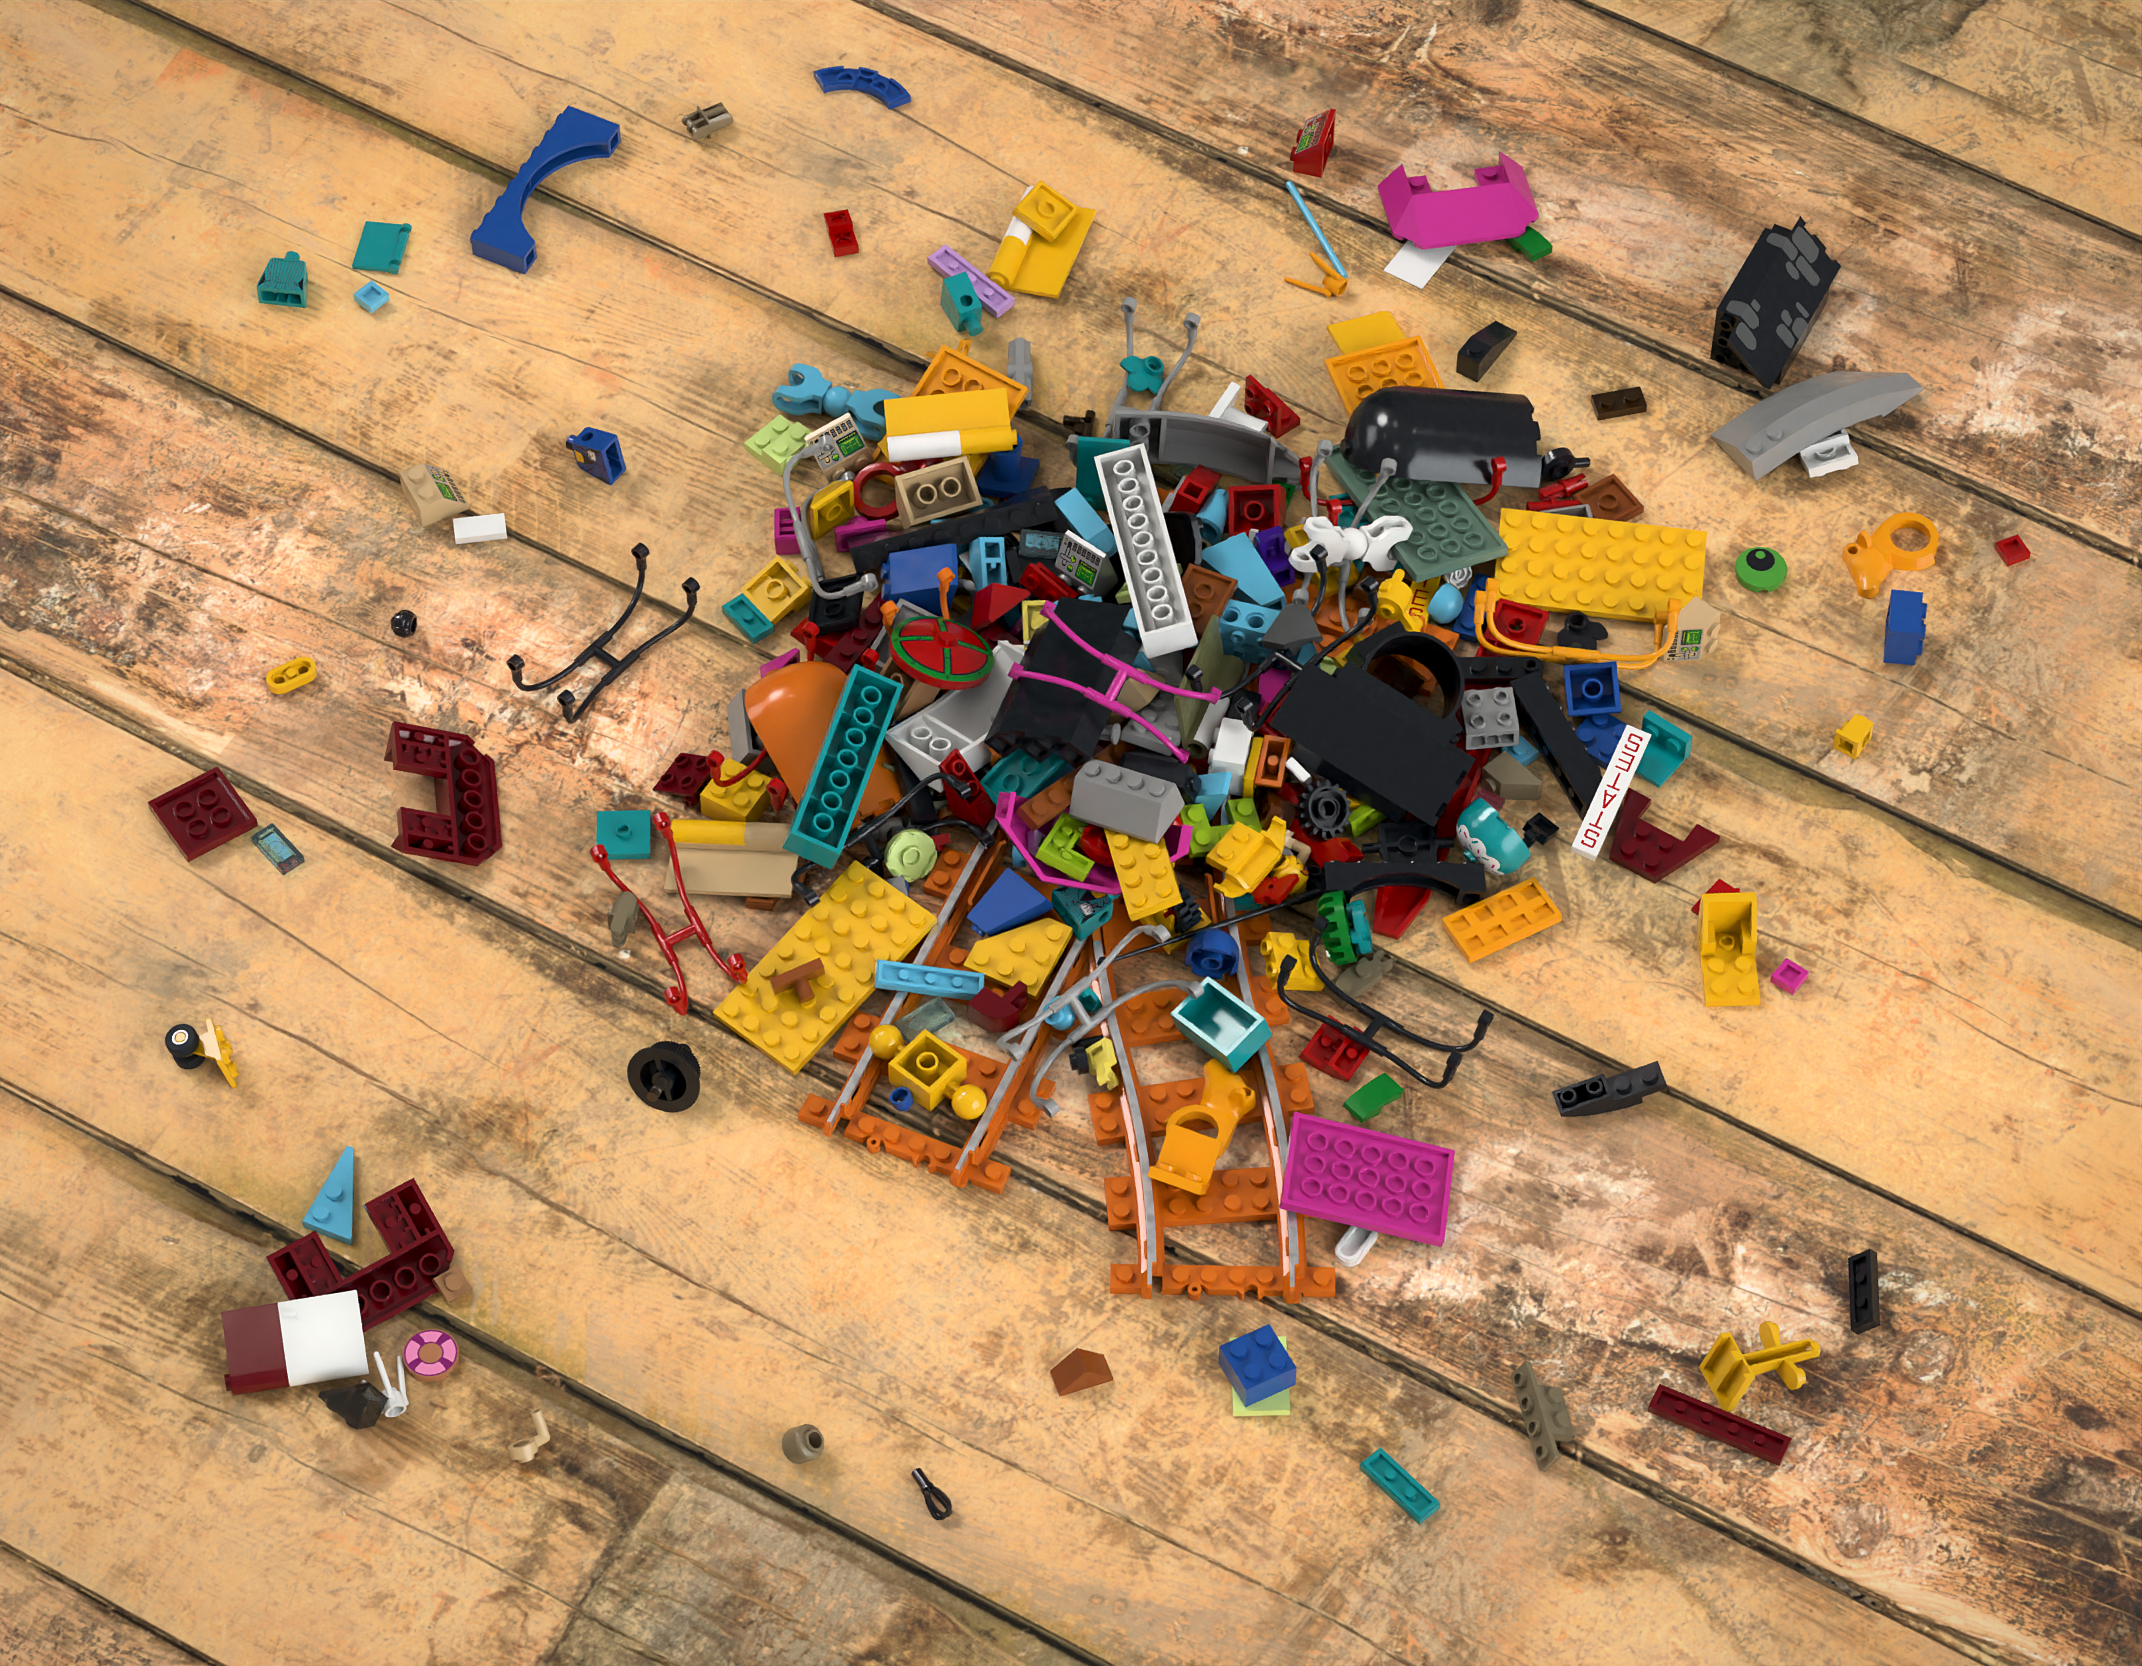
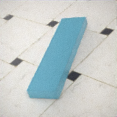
(928, 980)

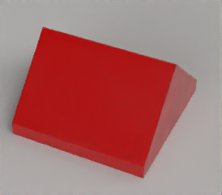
(994, 602)

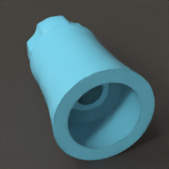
(1214, 516)

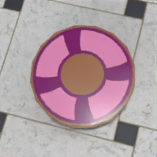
(430, 1355)

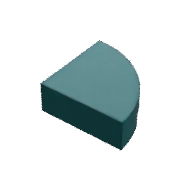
(1090, 1001)

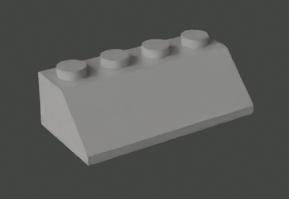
(1124, 800)

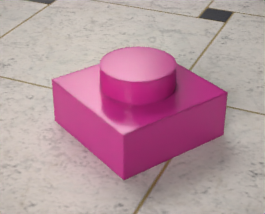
(1789, 976)

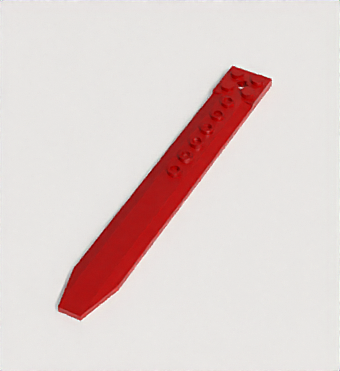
(1400, 905)

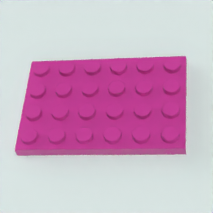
(1367, 1179)

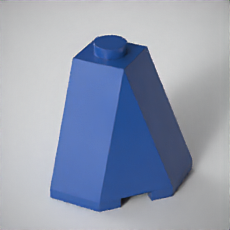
(1007, 906)

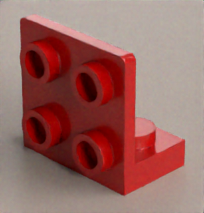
(1267, 406)

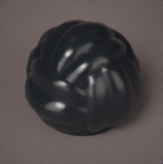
(404, 623)

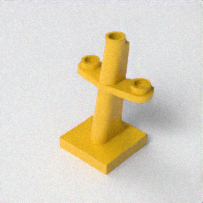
(1731, 1372)

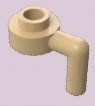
(1302, 849)
(526, 1448)

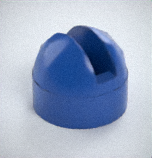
(904, 1096)

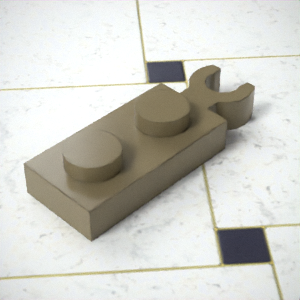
(1360, 977)

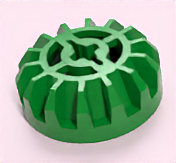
(1337, 934)

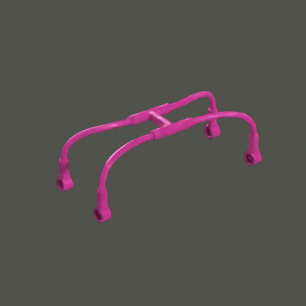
(1123, 670)

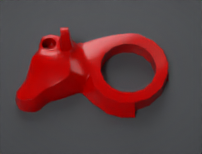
(885, 468)

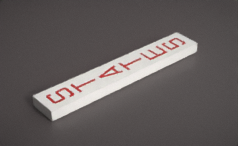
(1610, 793)

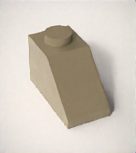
(1510, 779)

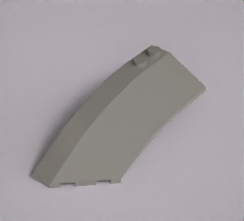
(1809, 412)

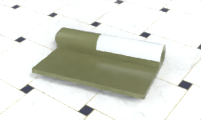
(1198, 717)

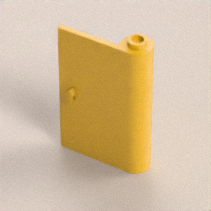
(1365, 332)

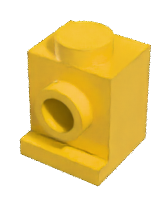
(1853, 736)

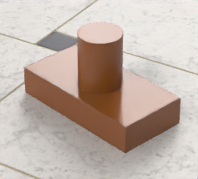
(799, 980)

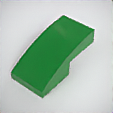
(1531, 244)
(1371, 1098)

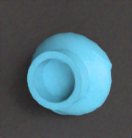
(1063, 1019)

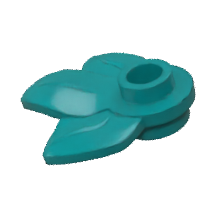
(1143, 373)

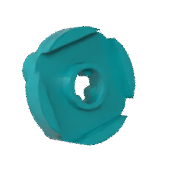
(1360, 929)

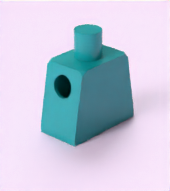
(961, 304)

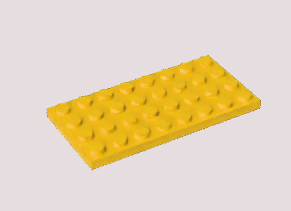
(1597, 565)
(849, 930)

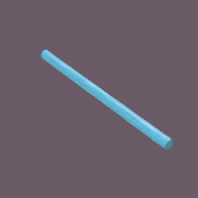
(1317, 231)

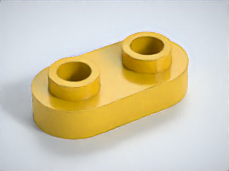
(290, 675)

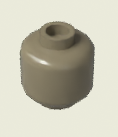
(803, 1443)

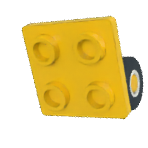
(191, 1050)

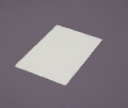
(1417, 265)

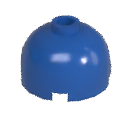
(1212, 954)

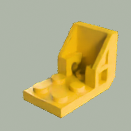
(1728, 949)

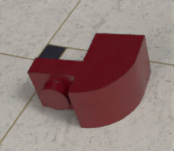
(996, 1012)

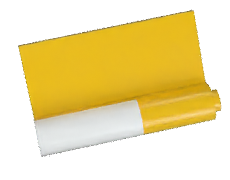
(1034, 264)
(948, 425)

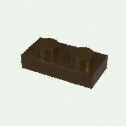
(1618, 403)

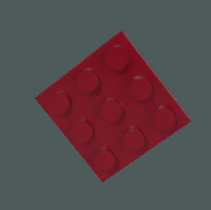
(202, 814)

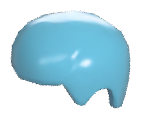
(1445, 604)

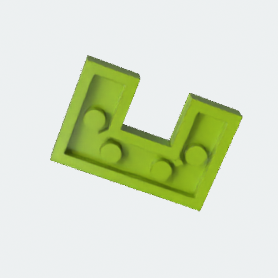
(1205, 837)
(1058, 846)

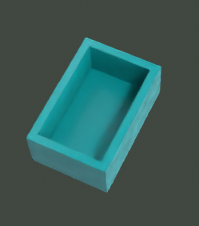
(1221, 1025)

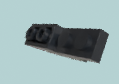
(1609, 1094)

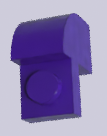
(1272, 551)

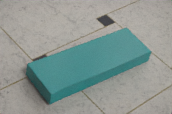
(1399, 1486)

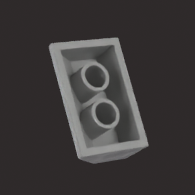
(744, 739)

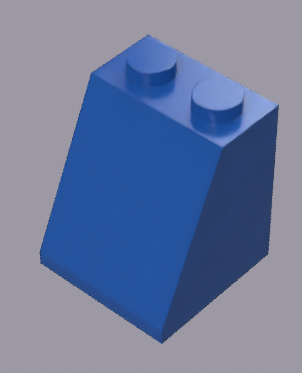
(914, 579)

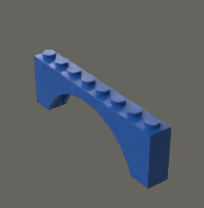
(571, 139)

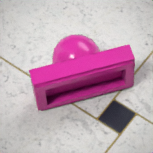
(856, 526)

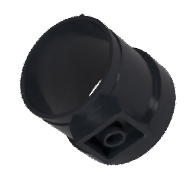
(1424, 649)

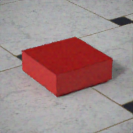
(2012, 550)

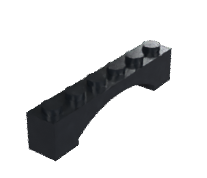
(1458, 881)

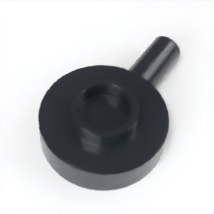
(1560, 463)

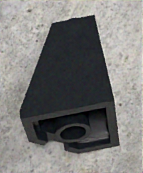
(1164, 768)

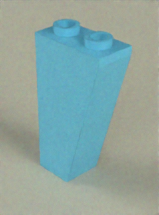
(1241, 561)

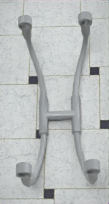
(1128, 307)
(807, 546)
(1301, 596)
(1088, 1022)

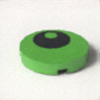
(1760, 569)

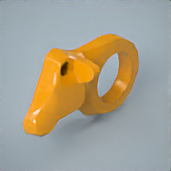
(1875, 555)
(1222, 1104)

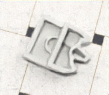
(1828, 455)

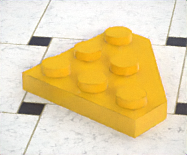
(1021, 955)

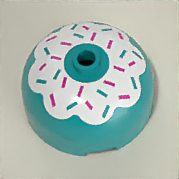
(1490, 839)

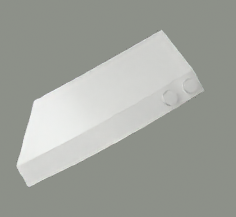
(956, 721)

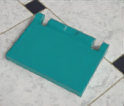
(381, 247)

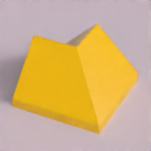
(831, 508)

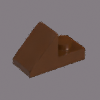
(1275, 805)

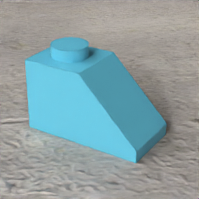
(1213, 791)

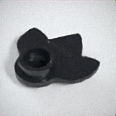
(1585, 633)

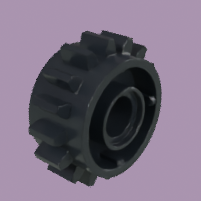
(1335, 805)

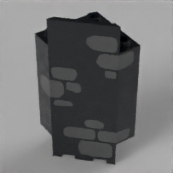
(1773, 303)

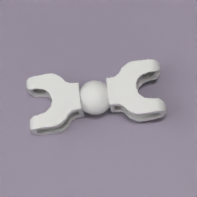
(1368, 542)

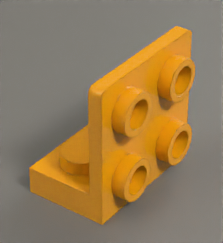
(1186, 1159)

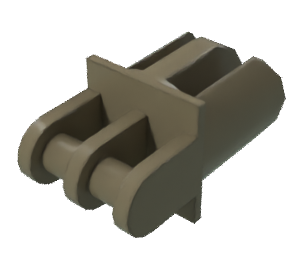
(705, 121)
(623, 917)

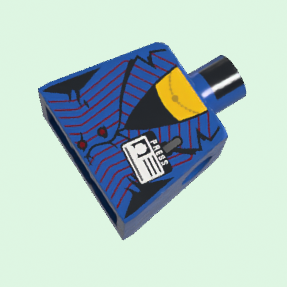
(598, 454)

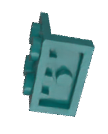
(1665, 750)

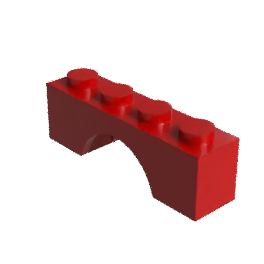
(1321, 849)

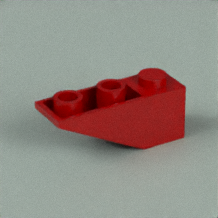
(1195, 489)
(978, 806)

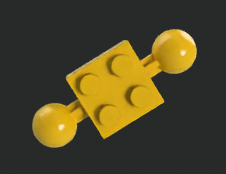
(928, 1070)

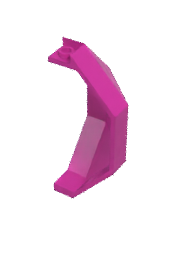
(1101, 877)

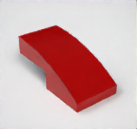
(841, 233)

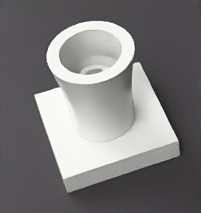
(1225, 410)

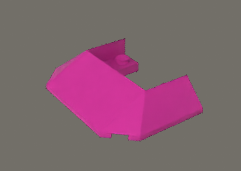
(1491, 211)

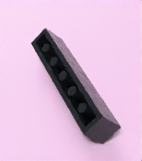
(1556, 741)

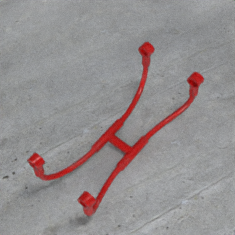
(1335, 506)
(776, 787)
(672, 995)

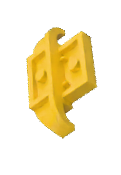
(1247, 856)

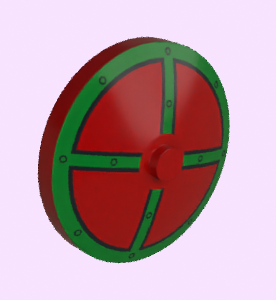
(941, 653)

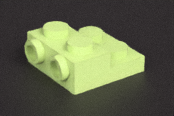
(778, 443)

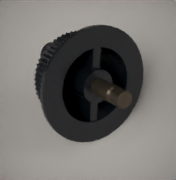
(665, 1076)

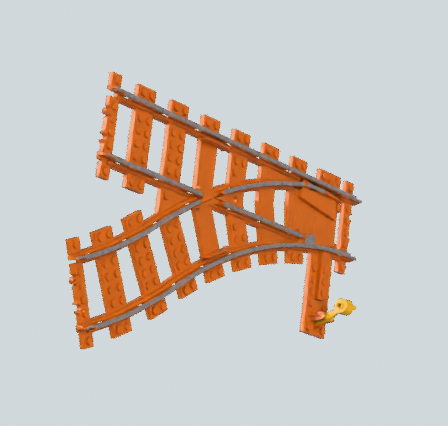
(1129, 1111)

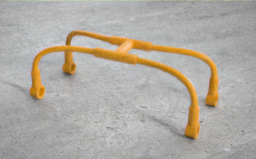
(1485, 602)

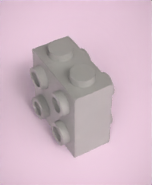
(1489, 718)

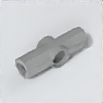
(1020, 367)

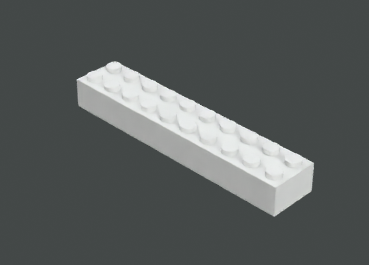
(1145, 551)

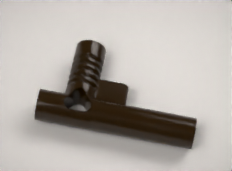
(1083, 425)

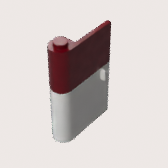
(294, 1343)

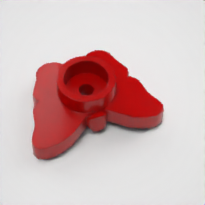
(1274, 890)

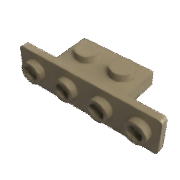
(1543, 1415)

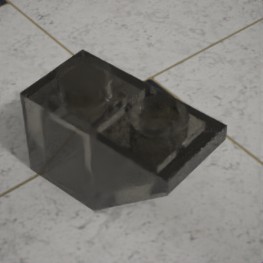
(356, 1403)

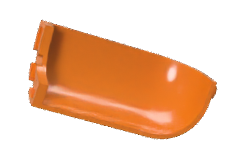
(791, 717)

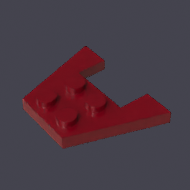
(1649, 849)

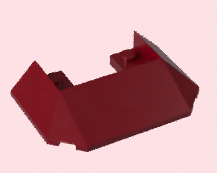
(465, 793)
(387, 1286)

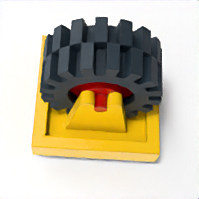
(1179, 919)

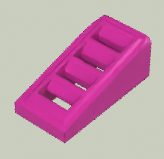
(784, 533)

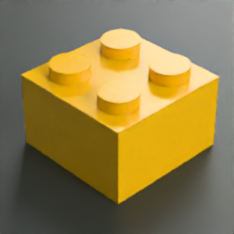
(739, 802)

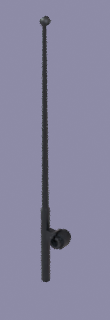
(1313, 892)

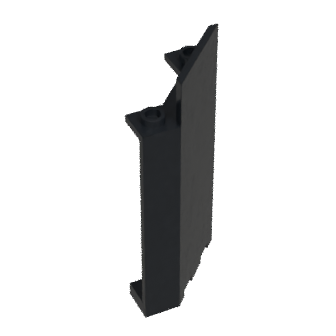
(1051, 717)

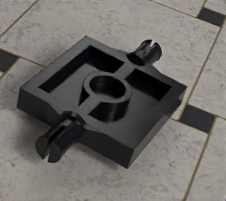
(1407, 842)

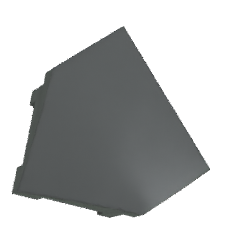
(1292, 629)

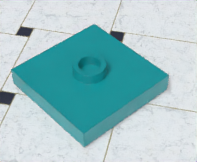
(625, 833)

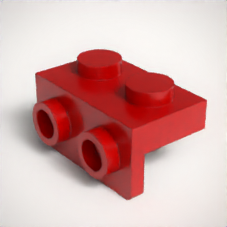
(1045, 583)

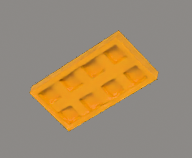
(1501, 920)

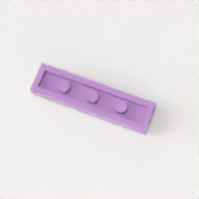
(991, 295)

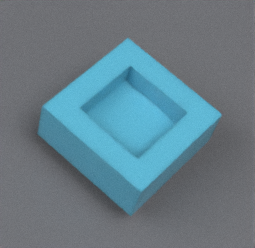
(371, 296)
(1523, 753)

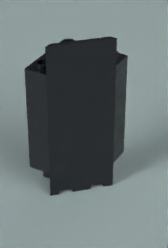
(1373, 742)

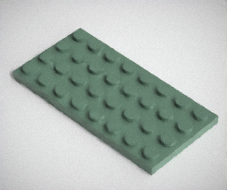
(1445, 522)

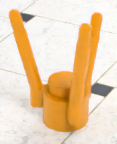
(1333, 281)

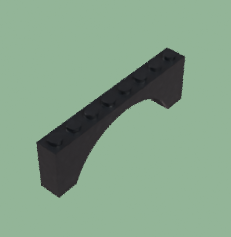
(1013, 514)

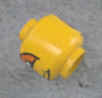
(1289, 865)

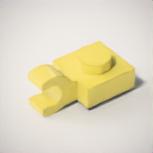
(1100, 1060)

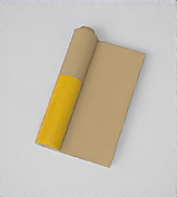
(732, 858)

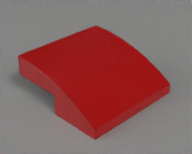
(1334, 1052)

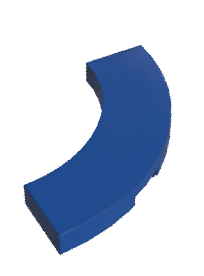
(864, 80)

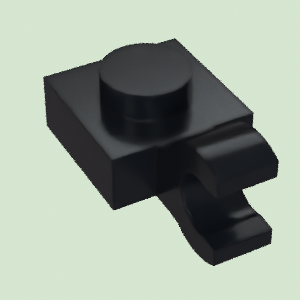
(1539, 830)

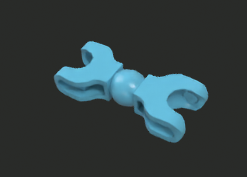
(816, 394)

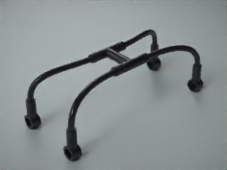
(595, 649)
(1244, 705)
(877, 855)
(1378, 1019)

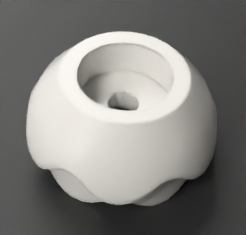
(1458, 578)

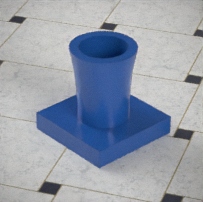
(1007, 473)

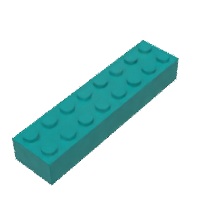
(842, 766)

